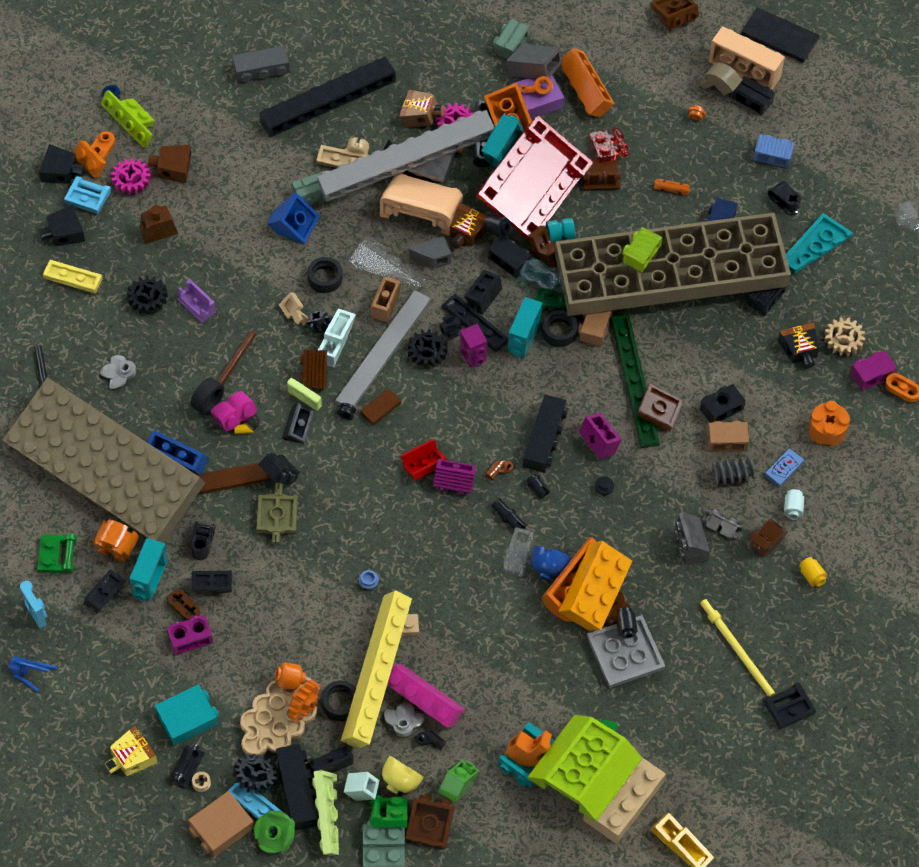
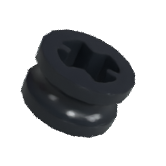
(346, 411)

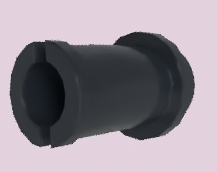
(538, 486)

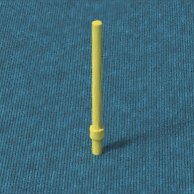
(715, 618)

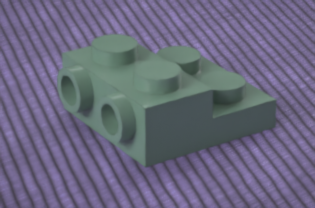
(383, 846)

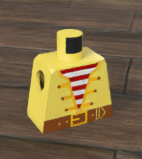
(131, 753)

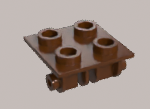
(602, 175)

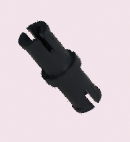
(509, 515)

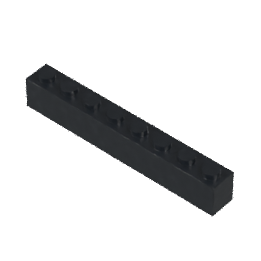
(327, 96)

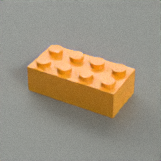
(595, 586)

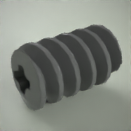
(732, 470)

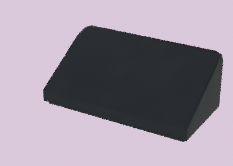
(298, 423)

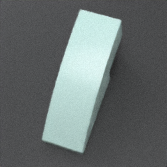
(337, 335)

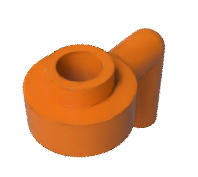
(538, 86)

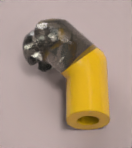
(249, 426)

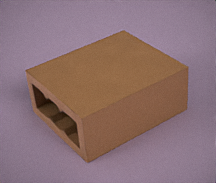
(220, 824)

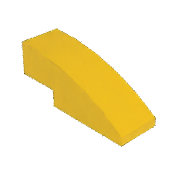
(681, 841)

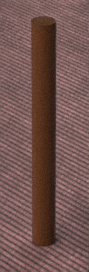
(237, 356)

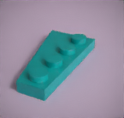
(816, 242)

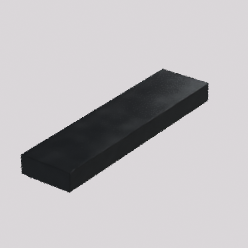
(468, 317)

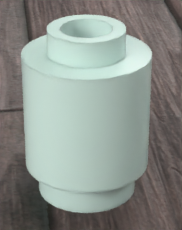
(794, 504)

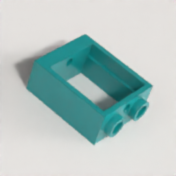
(502, 139)
(148, 569)

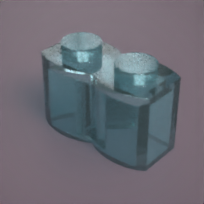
(538, 271)

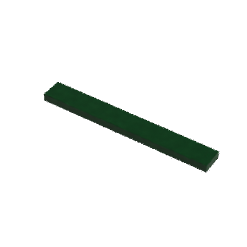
(633, 378)

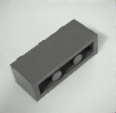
(260, 64)

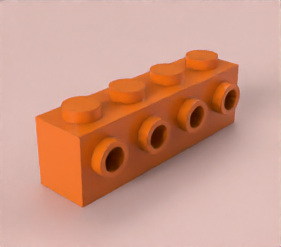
(586, 83)

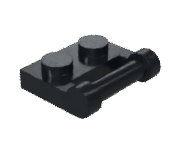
(791, 711)

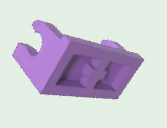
(196, 301)

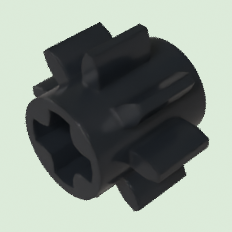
(319, 321)
(450, 326)

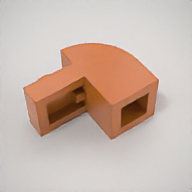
(527, 750)

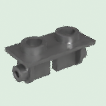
(729, 527)

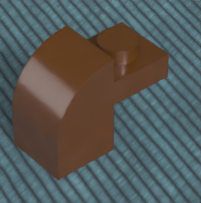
(543, 247)
(768, 537)

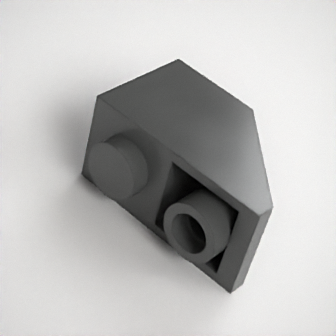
(431, 253)

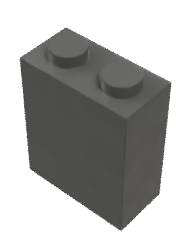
(533, 61)

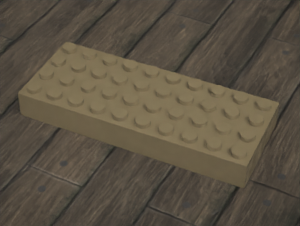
(104, 461)

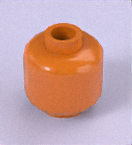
(290, 676)

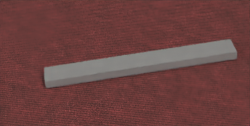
(383, 349)

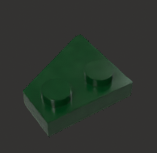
(551, 300)

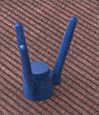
(21, 666)

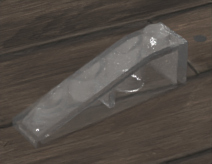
(373, 258)

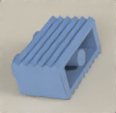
(773, 151)

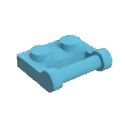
(86, 199)
(34, 605)

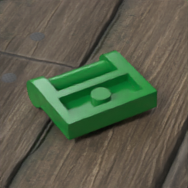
(50, 553)
(395, 812)

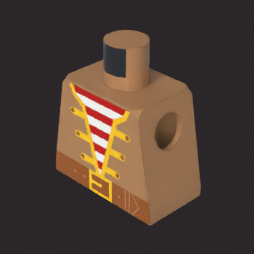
(420, 109)

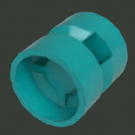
(561, 230)

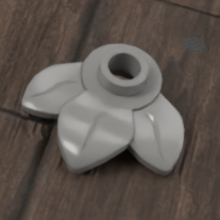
(116, 371)
(403, 719)

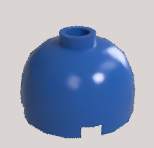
(548, 562)

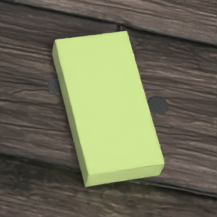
(304, 394)

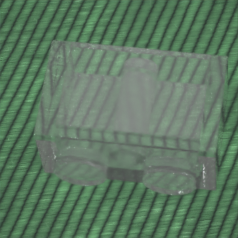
(518, 551)

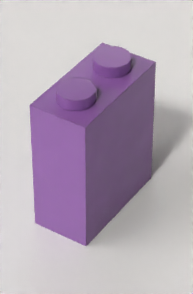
(542, 104)

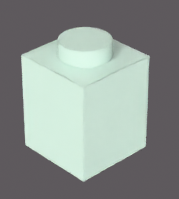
(361, 786)

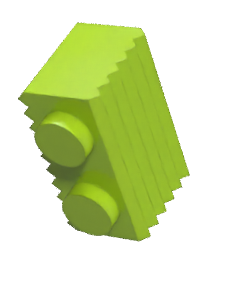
(642, 249)

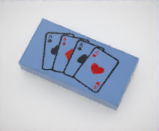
(784, 467)

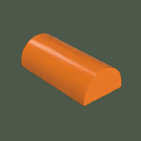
(508, 102)
(557, 591)

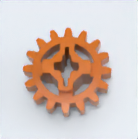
(303, 701)

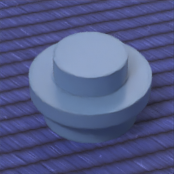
(368, 580)

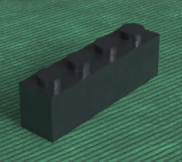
(544, 433)
(296, 786)

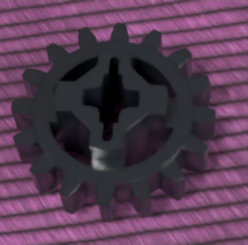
(153, 298)
(427, 348)
(255, 773)

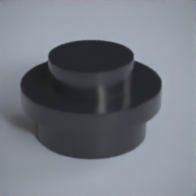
(604, 485)

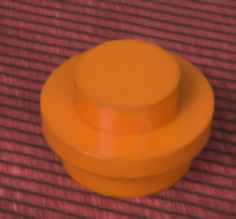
(696, 112)

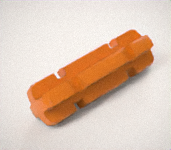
(670, 186)

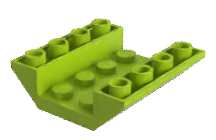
(587, 765)

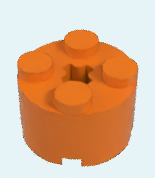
(829, 424)
(115, 540)

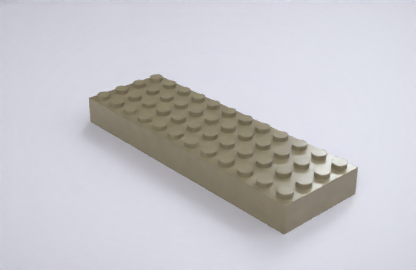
(689, 265)

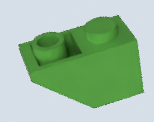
(458, 780)

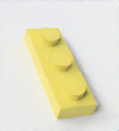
(72, 276)

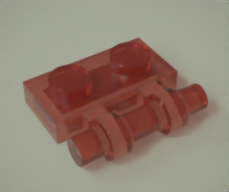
(603, 144)

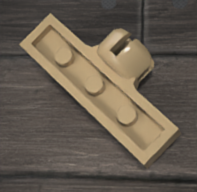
(335, 157)

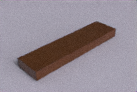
(232, 478)

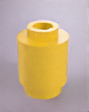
(813, 572)

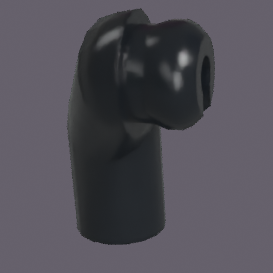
(430, 737)

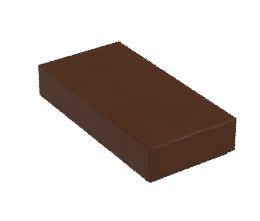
(380, 407)

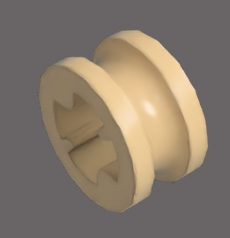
(207, 784)

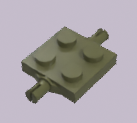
(277, 514)

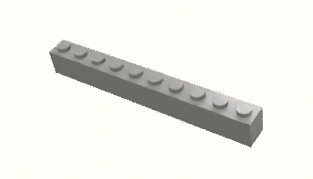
(405, 155)

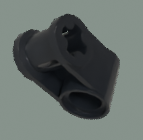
(785, 198)
(202, 537)

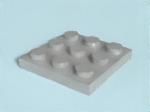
(625, 658)

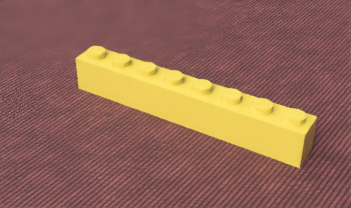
(376, 670)

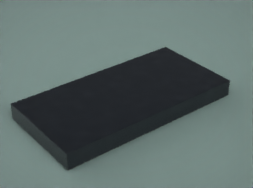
(780, 35)

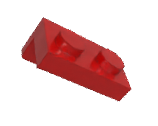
(422, 460)

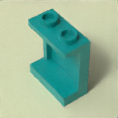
(517, 770)

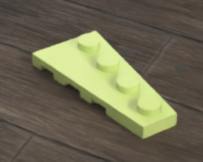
(328, 814)

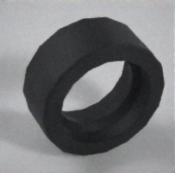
(325, 287)
(555, 340)
(207, 396)
(338, 715)

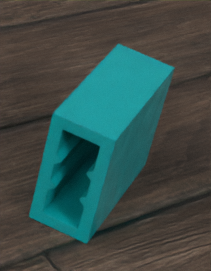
(524, 327)
(187, 714)

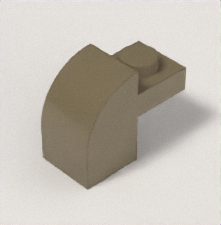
(721, 77)

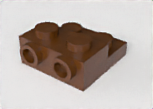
(675, 12)
(430, 821)

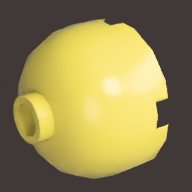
(400, 777)

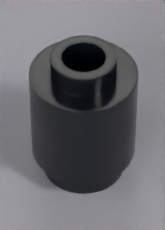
(497, 224)
(626, 622)

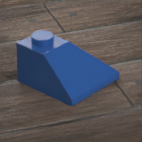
(294, 219)

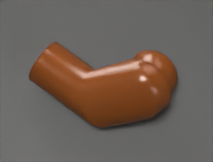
(498, 468)

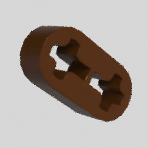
(187, 603)

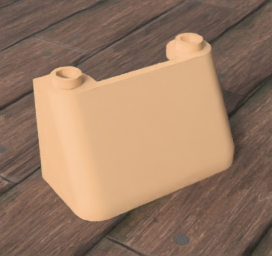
(421, 200)

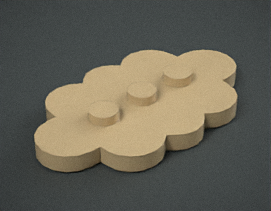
(268, 723)

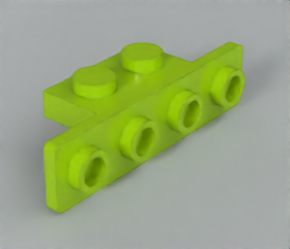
(130, 117)

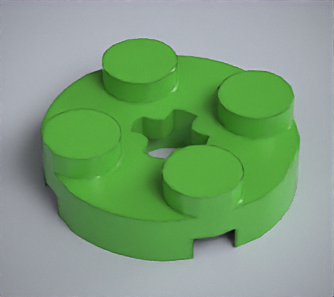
(285, 833)

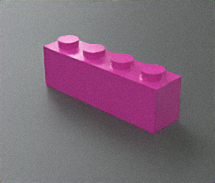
(424, 695)

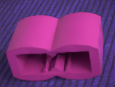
(233, 411)

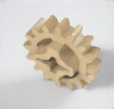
(844, 336)

